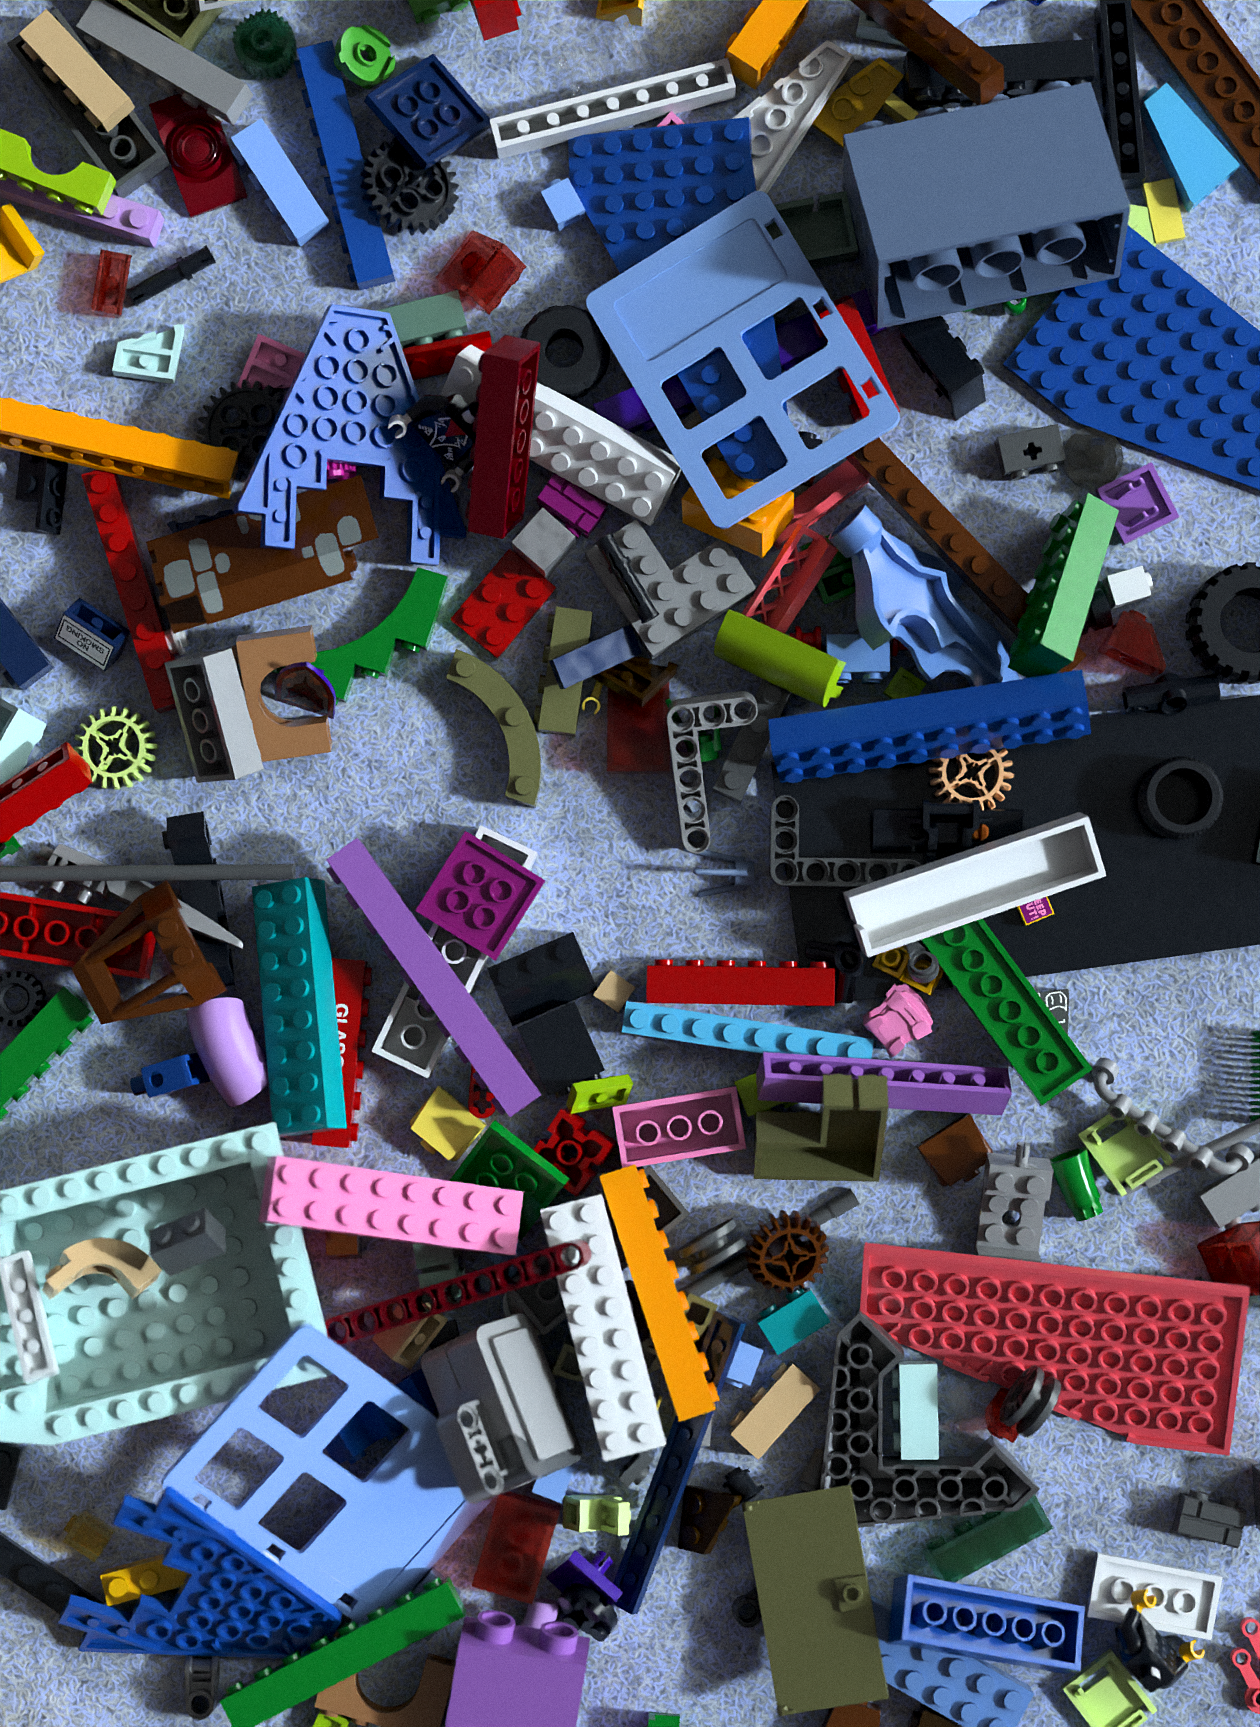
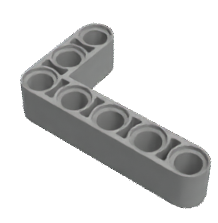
(692, 760)

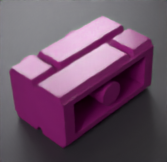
(572, 506)

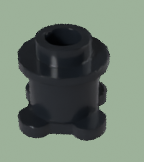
(741, 1484)

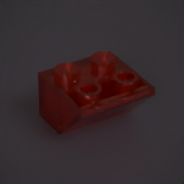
(1234, 1256)

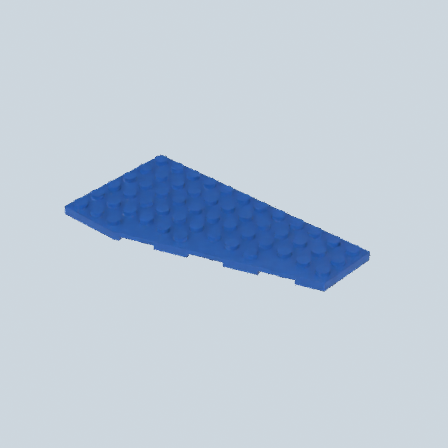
(1152, 364)

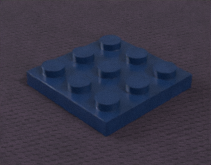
(428, 111)

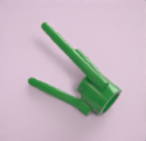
(708, 746)

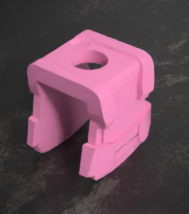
(899, 1018)

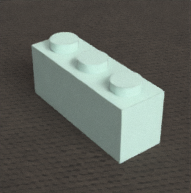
(916, 1410)

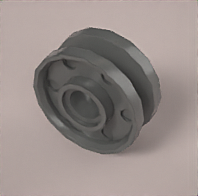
(712, 1247)
(1030, 1401)

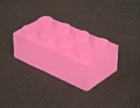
(679, 1127)

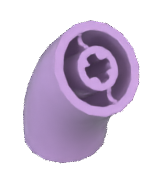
(228, 1049)

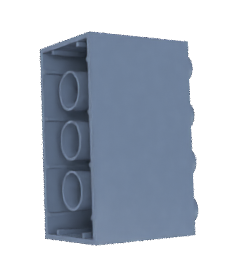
(985, 203)

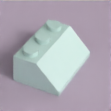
(17, 739)

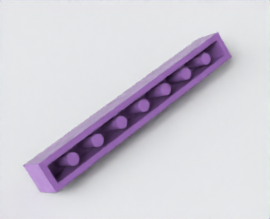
(909, 1083)

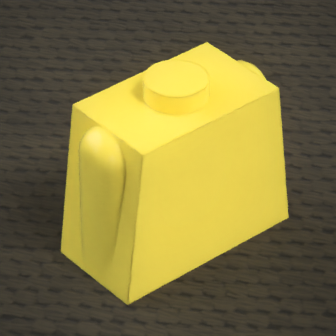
(445, 1125)

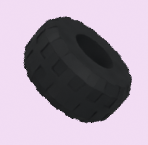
(581, 327)

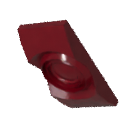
(198, 156)

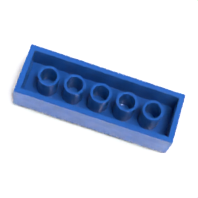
(986, 1624)

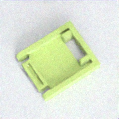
(1124, 1155)
(1111, 1700)

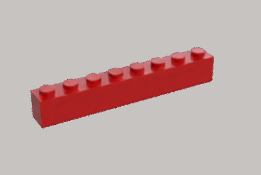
(132, 583)

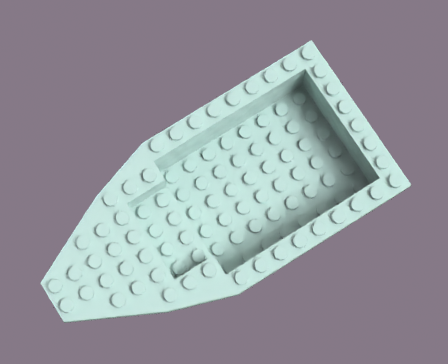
(184, 1336)

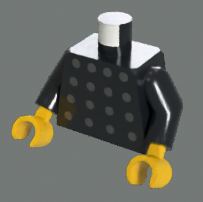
(1146, 1651)

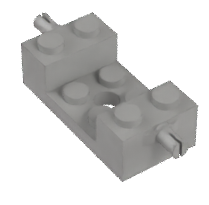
(1017, 1185)

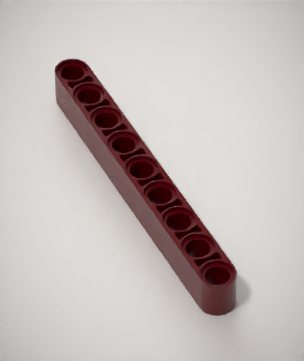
(470, 1292)

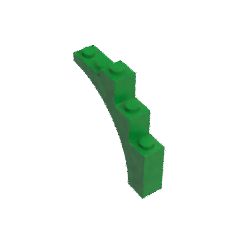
(408, 623)

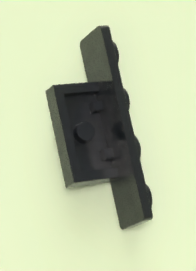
(43, 482)

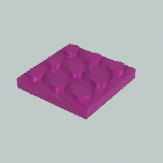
(480, 895)

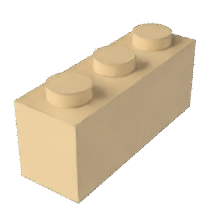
(773, 1409)

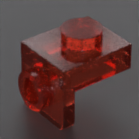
(992, 1419)

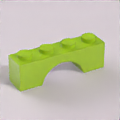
(84, 186)

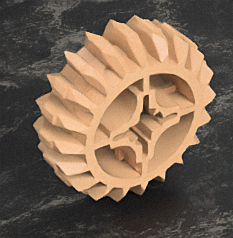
(979, 784)

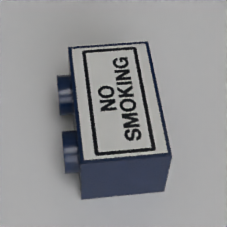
(92, 634)

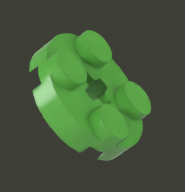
(352, 64)

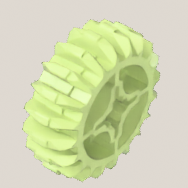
(138, 762)

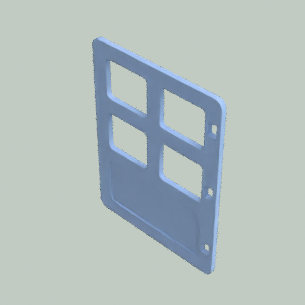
(702, 299)
(390, 1521)

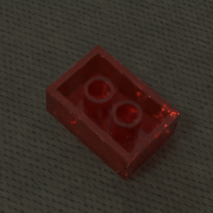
(516, 1546)

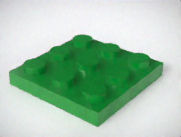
(510, 1164)

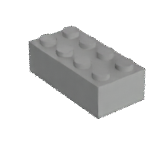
(214, 715)

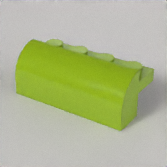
(778, 658)

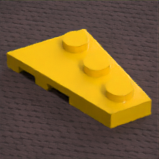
(857, 100)

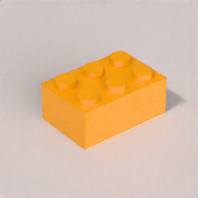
(764, 38)
(753, 533)

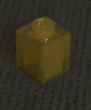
(88, 1535)

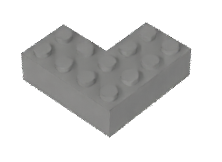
(683, 596)

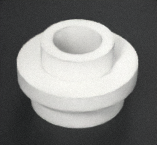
(176, 641)

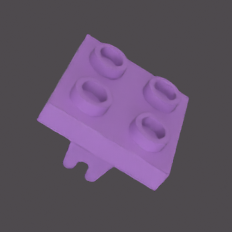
(1140, 502)

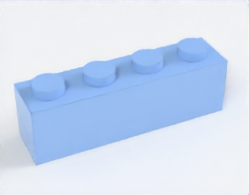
(280, 182)

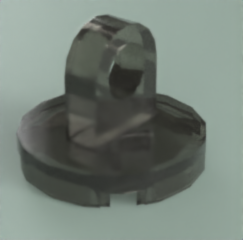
(1092, 458)

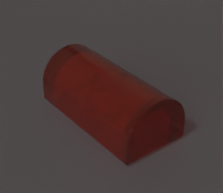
(110, 284)

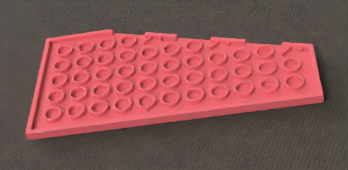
(1128, 1347)

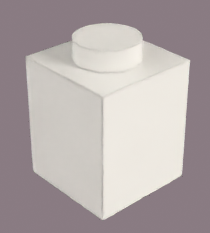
(1128, 587)

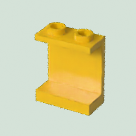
(18, 246)

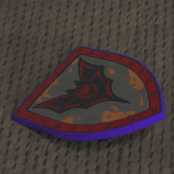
(306, 688)

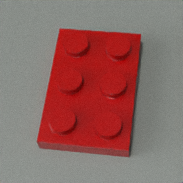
(503, 604)

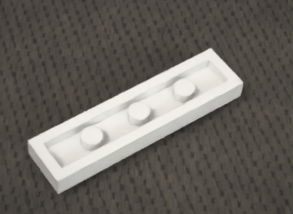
(27, 1317)

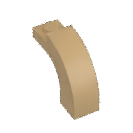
(103, 1256)

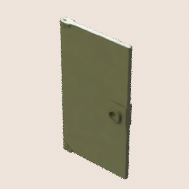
(815, 1600)

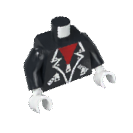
(446, 427)

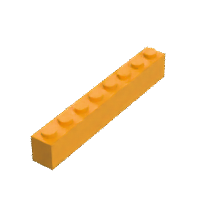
(117, 448)
(657, 1292)

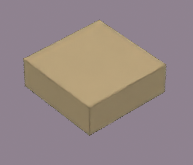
(614, 991)

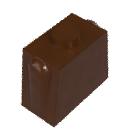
(955, 1151)

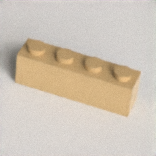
(76, 70)

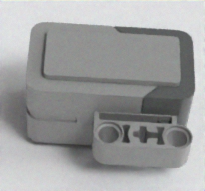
(499, 1409)

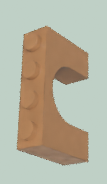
(259, 656)
(421, 1710)

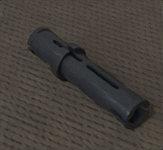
(181, 270)
(620, 567)

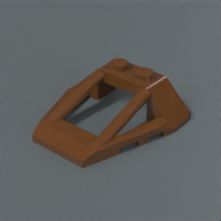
(178, 946)

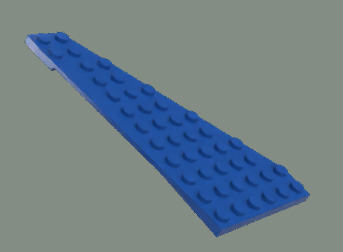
(649, 191)

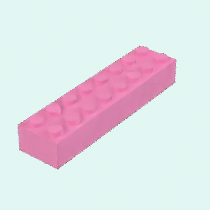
(390, 1206)

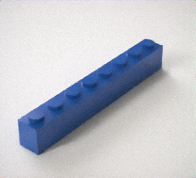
(344, 161)

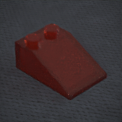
(638, 735)

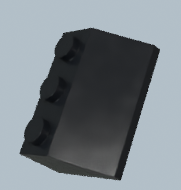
(542, 979)

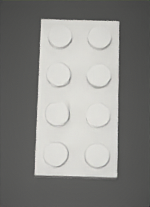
(1183, 1596)

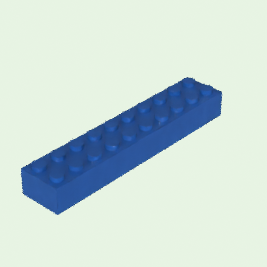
(930, 726)

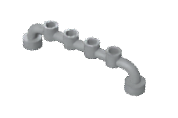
(1201, 1157)

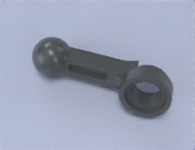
(917, 953)

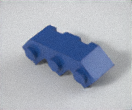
(374, 1423)

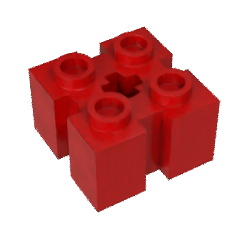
(591, 1146)

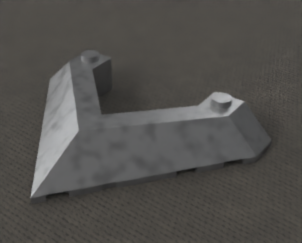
(894, 1488)

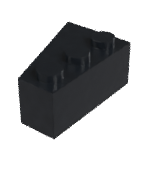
(945, 363)

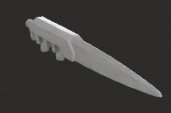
(127, 892)

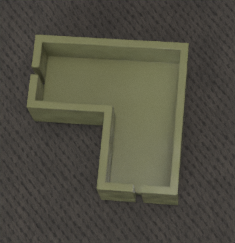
(829, 1145)

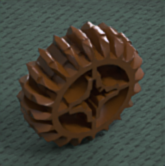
(800, 1261)

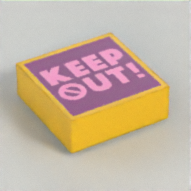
(1035, 910)

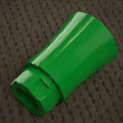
(1077, 1183)

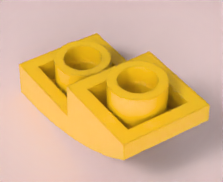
(895, 964)

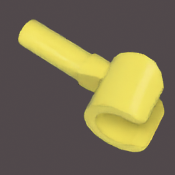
(595, 694)

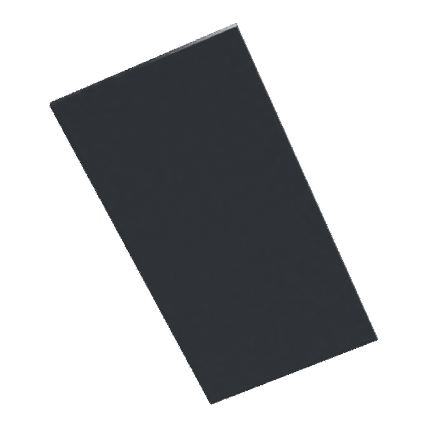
(1157, 890)

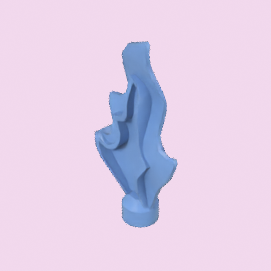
(917, 602)

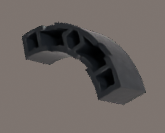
(191, 845)

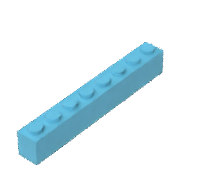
(739, 1033)

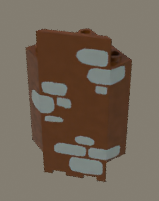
(223, 571)

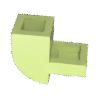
(596, 1513)

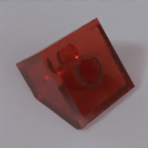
(481, 271)
(1134, 644)

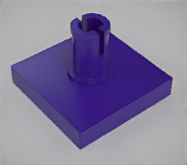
(578, 1570)

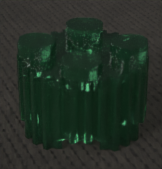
(269, 61)

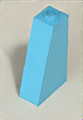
(1185, 146)

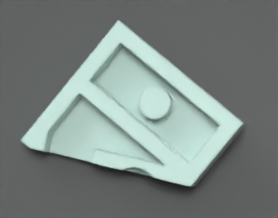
(150, 356)

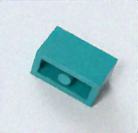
(792, 1320)

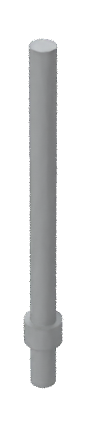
(1215, 1146)

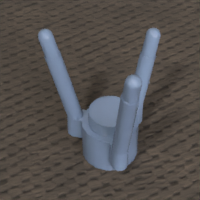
(739, 873)

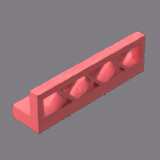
(823, 498)
(796, 586)

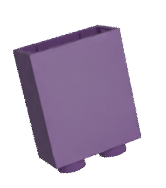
(517, 1674)

